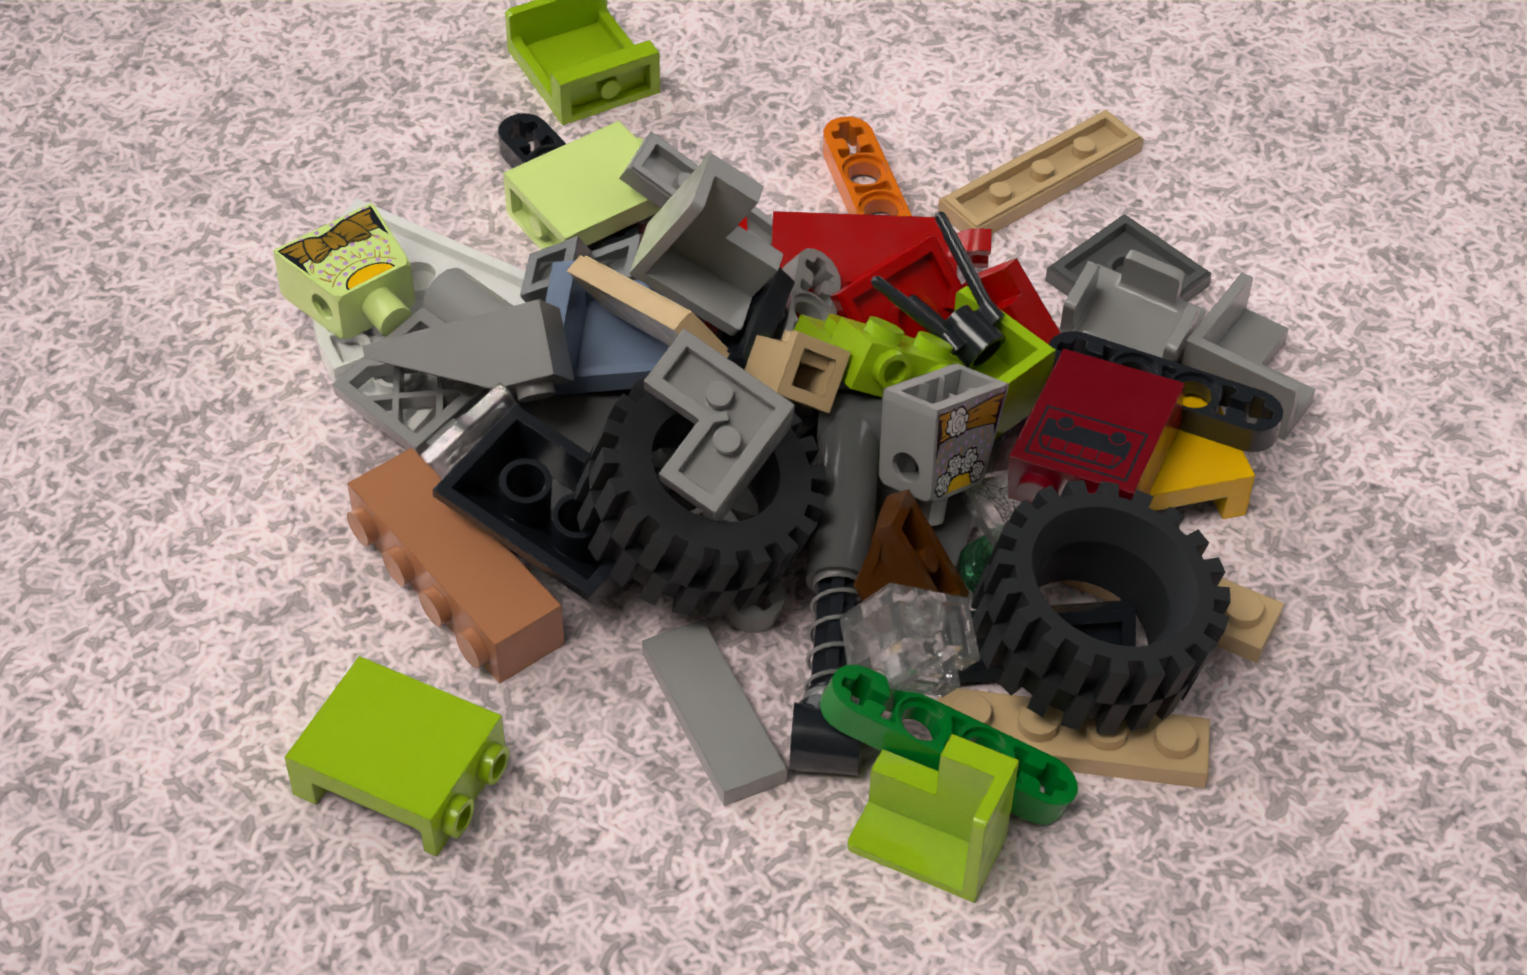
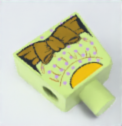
(348, 275)

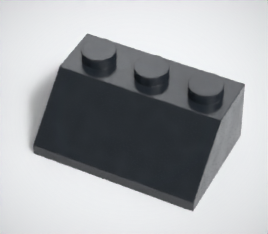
(523, 494)

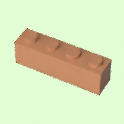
(457, 569)

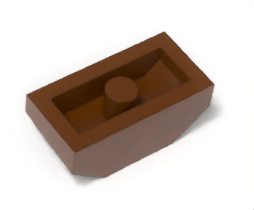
(906, 552)

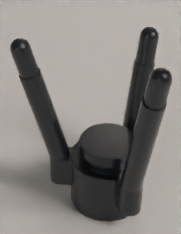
(967, 331)

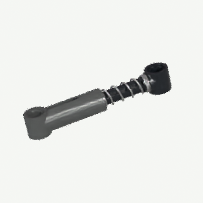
(836, 550)

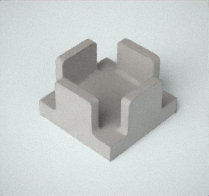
(1134, 306)

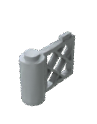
(448, 299)

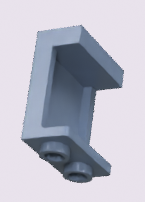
(601, 346)

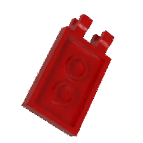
(864, 240)

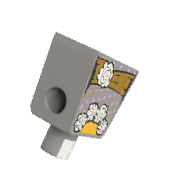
(939, 434)

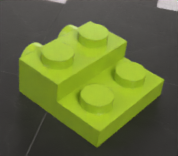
(879, 351)

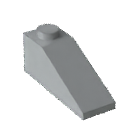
(511, 345)

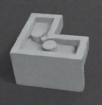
(700, 252)
(1241, 346)
(734, 421)

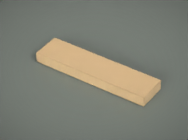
(1042, 174)
(639, 304)

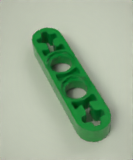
(865, 724)

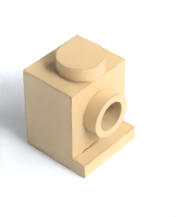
(799, 368)

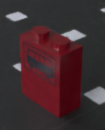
(1096, 427)

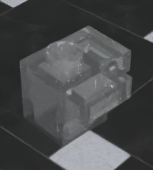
(912, 638)

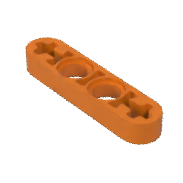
(868, 160)

